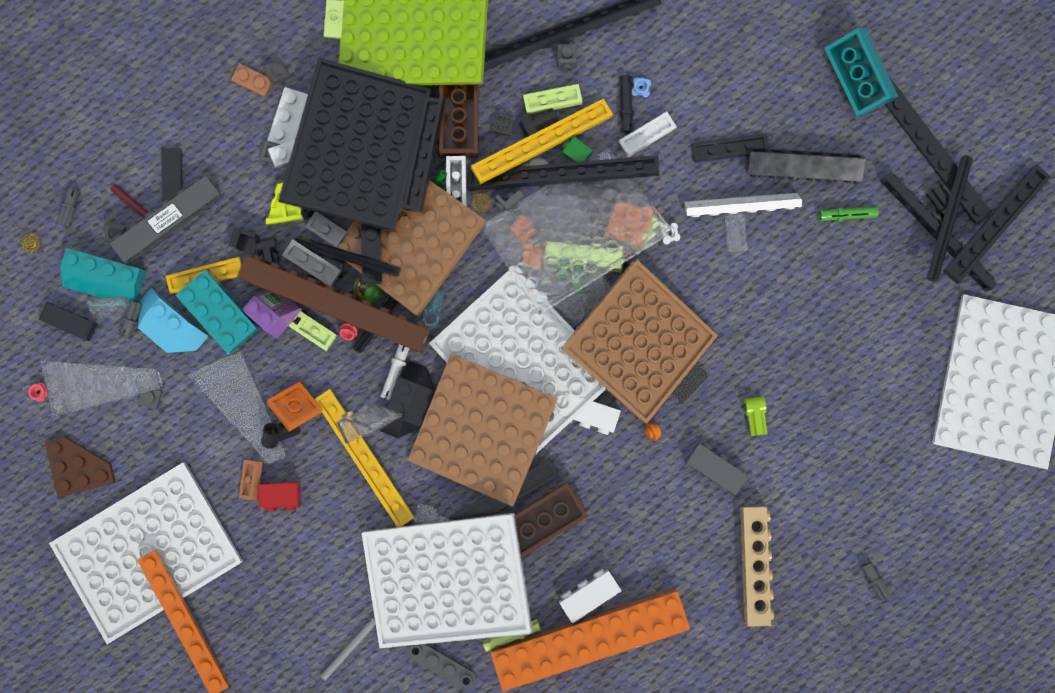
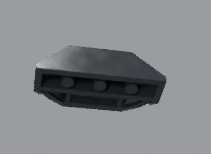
(411, 399)

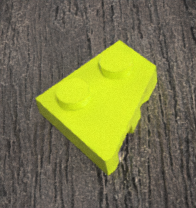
(282, 212)

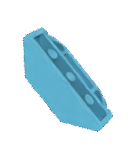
(168, 325)

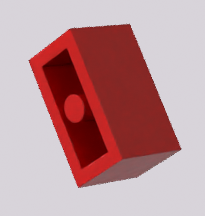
(279, 495)

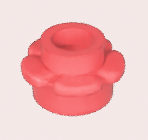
(348, 331)
(34, 389)

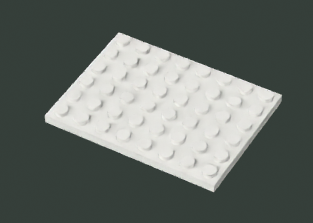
(514, 340)
(1000, 383)
(162, 516)
(447, 581)

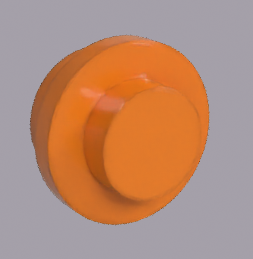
(652, 431)

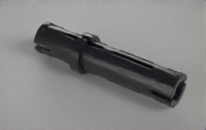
(626, 104)

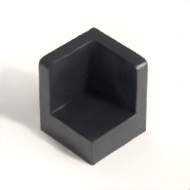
(243, 241)

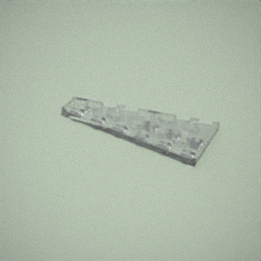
(87, 385)
(237, 396)

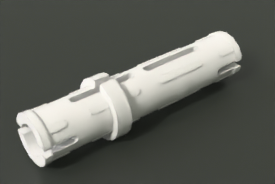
(398, 363)

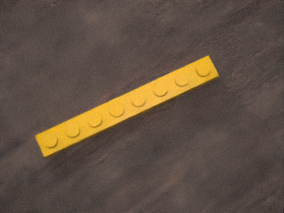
(541, 141)
(367, 463)

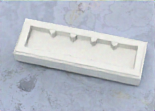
(647, 134)

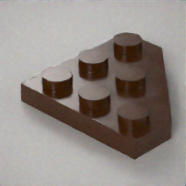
(76, 468)

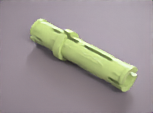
(494, 642)

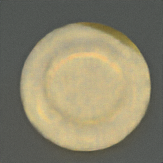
(481, 202)
(30, 243)

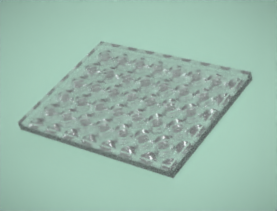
(573, 235)

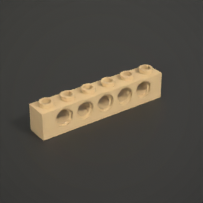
(765, 614)

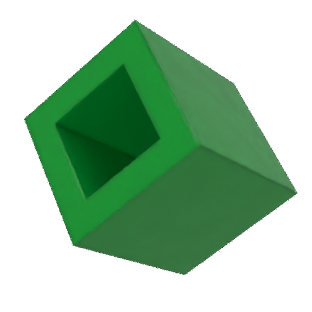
(576, 150)

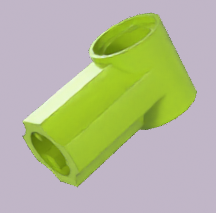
(755, 413)

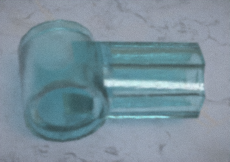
(434, 308)

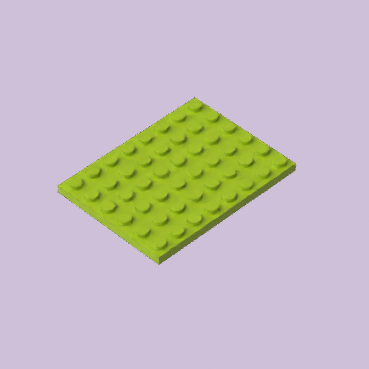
(416, 39)

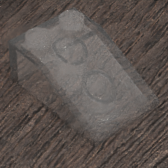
(580, 304)
(365, 422)

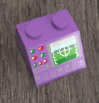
(271, 312)

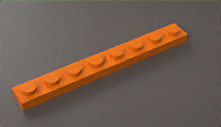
(183, 622)

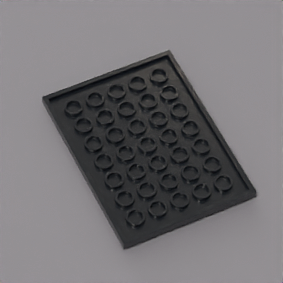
(354, 145)

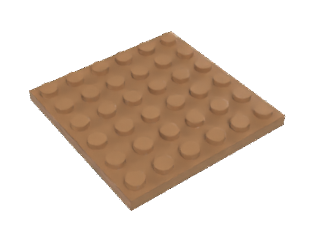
(423, 246)
(639, 341)
(482, 429)

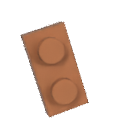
(251, 80)
(250, 480)

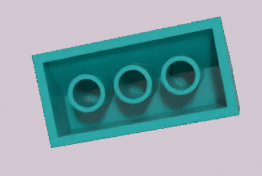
(100, 276)

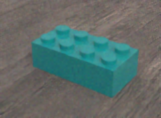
(861, 72)
(217, 311)

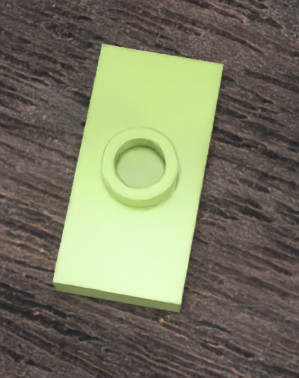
(333, 19)

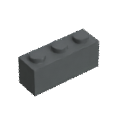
(717, 468)

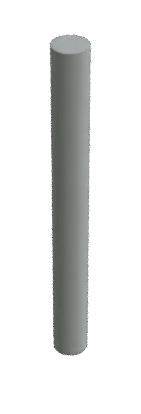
(348, 649)

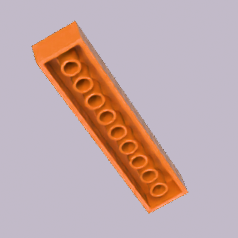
(589, 639)

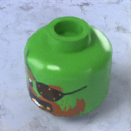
(368, 292)

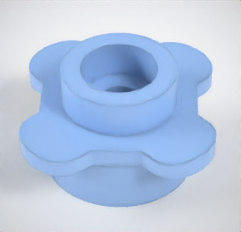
(645, 83)

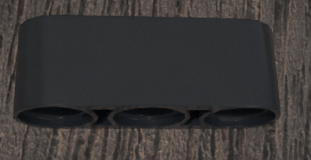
(68, 321)

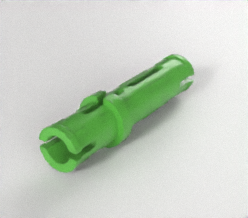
(848, 213)

